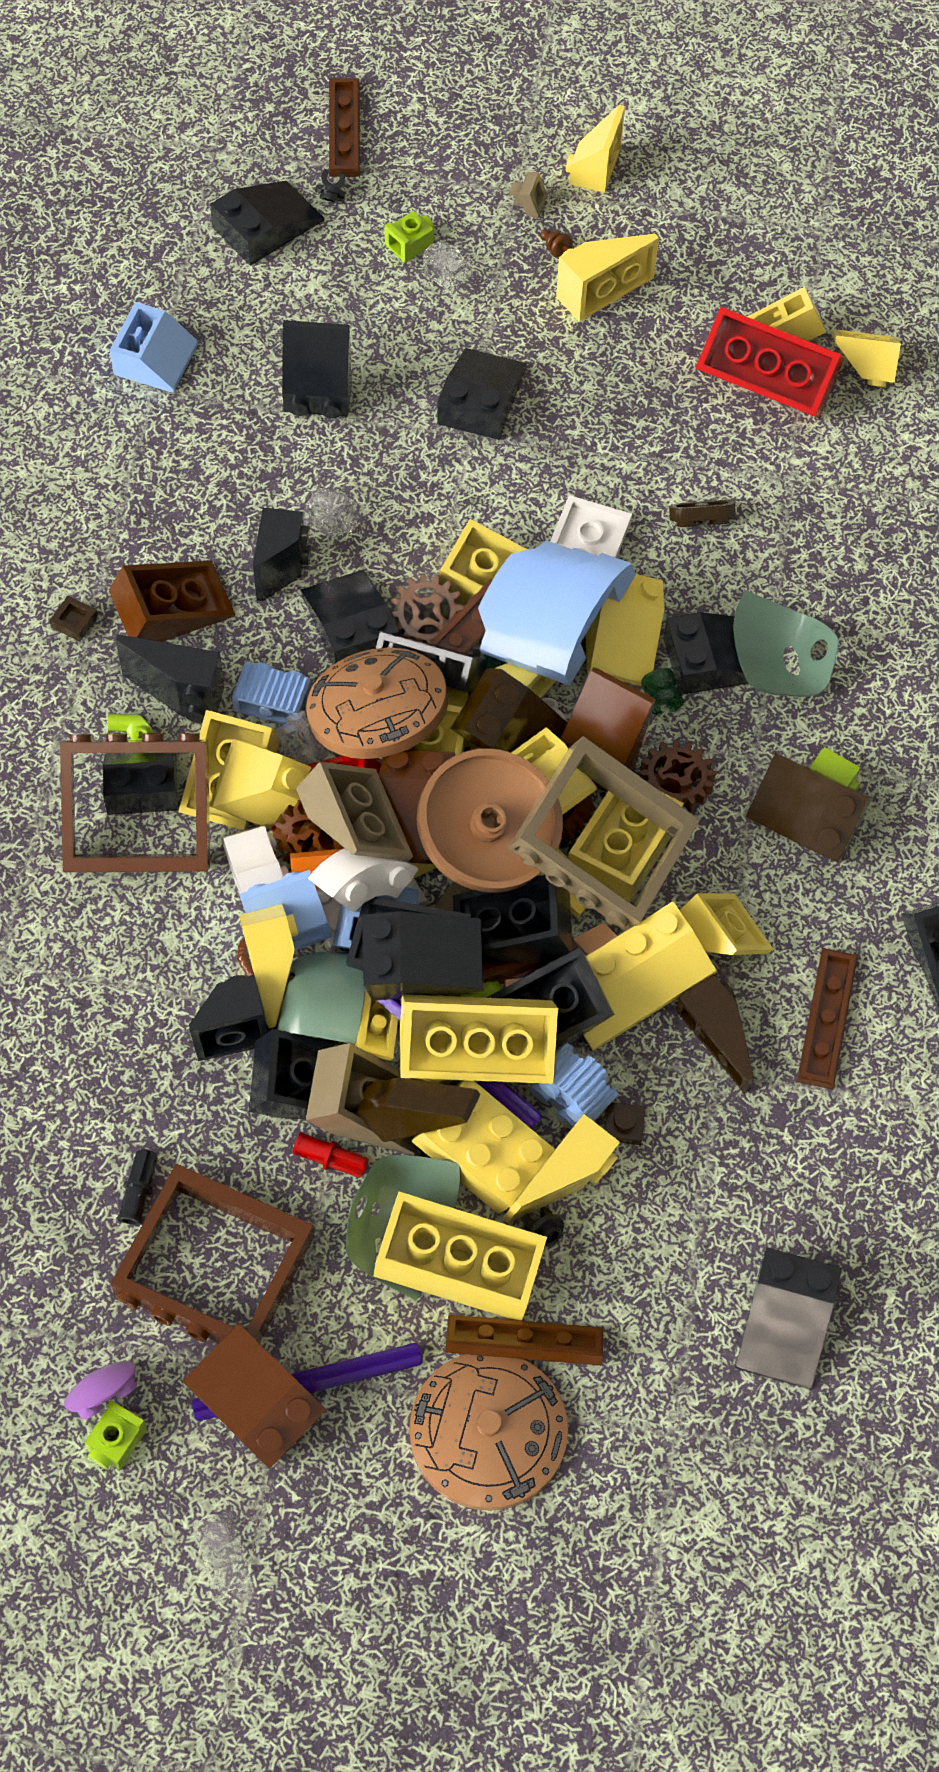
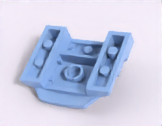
(546, 605)

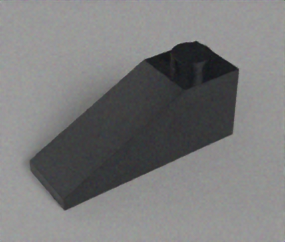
(458, 668)

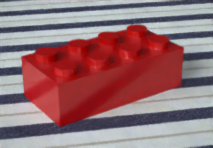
(770, 362)

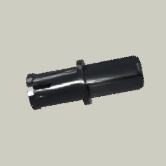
(138, 1187)

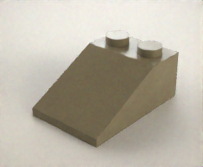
(353, 810)
(338, 1090)

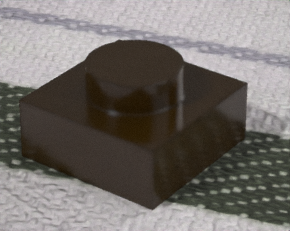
(73, 618)
(625, 1122)

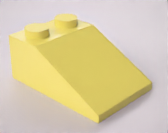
(604, 272)
(475, 560)
(627, 632)
(220, 732)
(580, 1157)

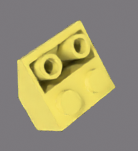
(546, 753)

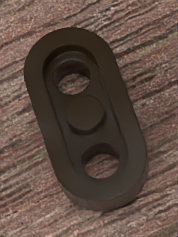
(715, 511)

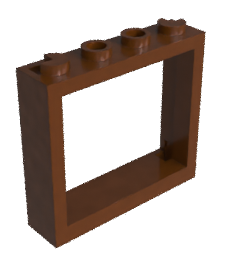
(135, 862)
(233, 1203)

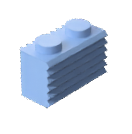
(270, 692)

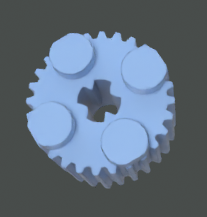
(576, 1088)

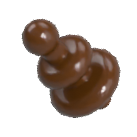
(556, 242)

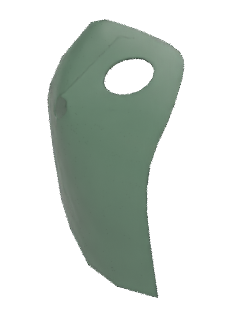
(763, 633)
(323, 998)
(414, 1175)

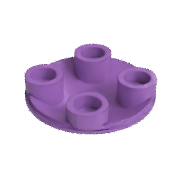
(101, 1386)

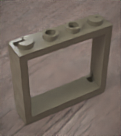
(631, 790)

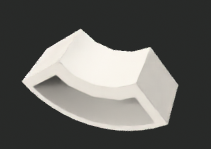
(253, 858)
(360, 878)

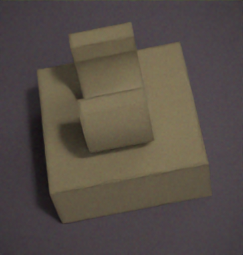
(530, 194)

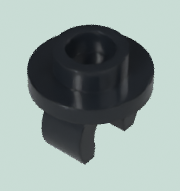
(330, 191)
(549, 1225)

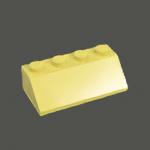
(647, 970)
(477, 1039)

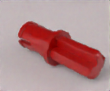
(330, 1155)

